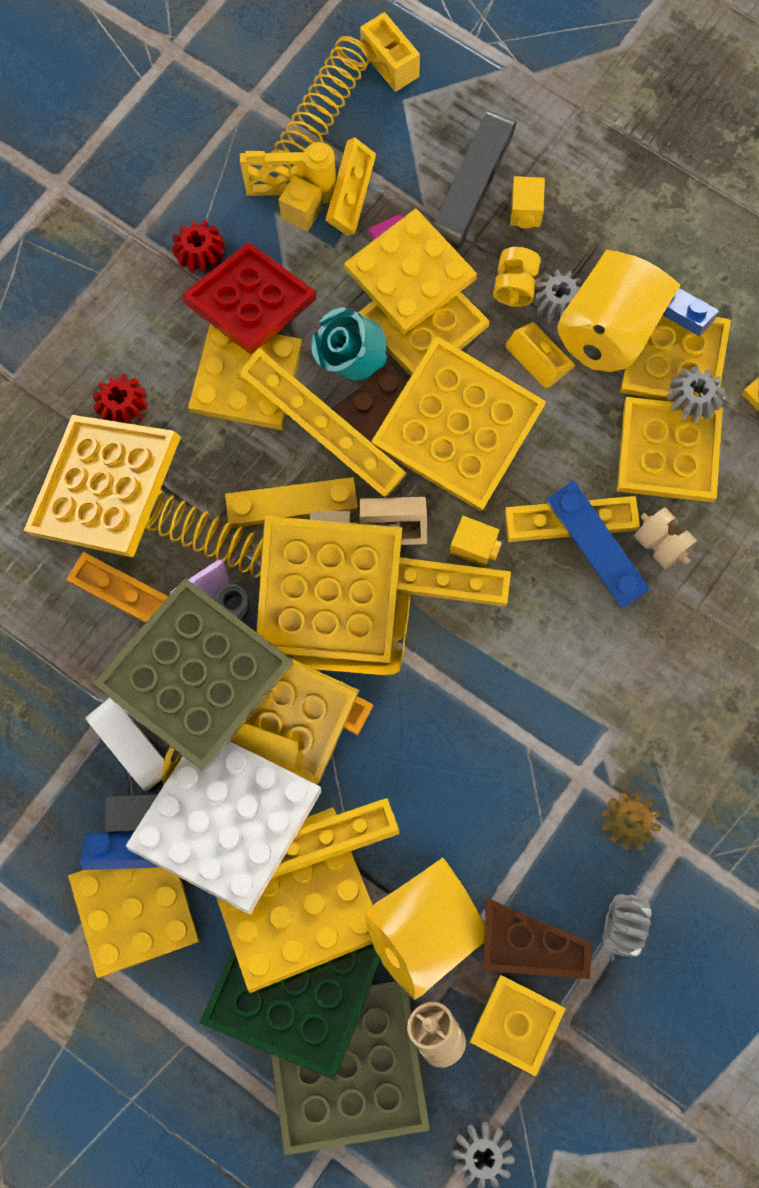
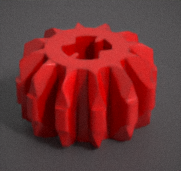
(187, 247)
(124, 389)

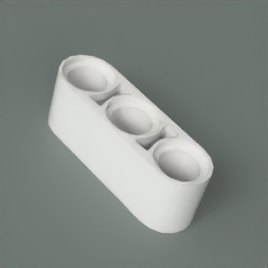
(128, 743)

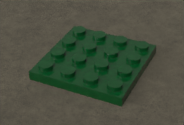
(298, 1018)

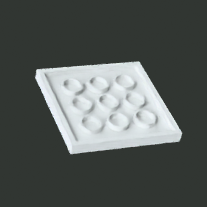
(225, 824)

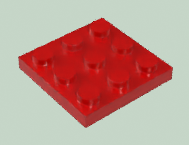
(249, 297)

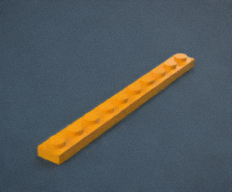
(143, 601)

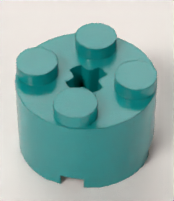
(349, 344)

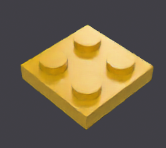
(517, 1025)

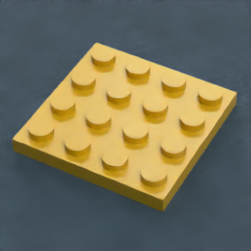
(458, 423)
(102, 484)
(329, 588)
(301, 919)

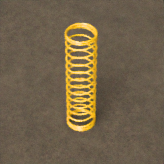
(344, 58)
(238, 533)

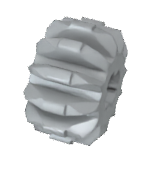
(552, 287)
(701, 383)
(627, 925)
(485, 1169)

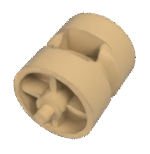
(664, 537)
(436, 1034)

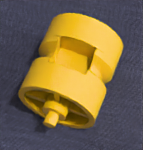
(516, 276)

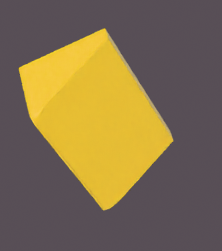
(539, 354)

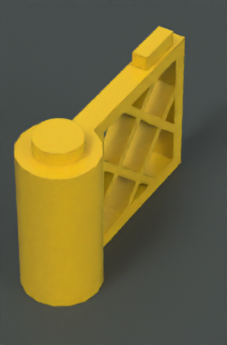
(313, 165)

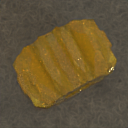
(627, 807)

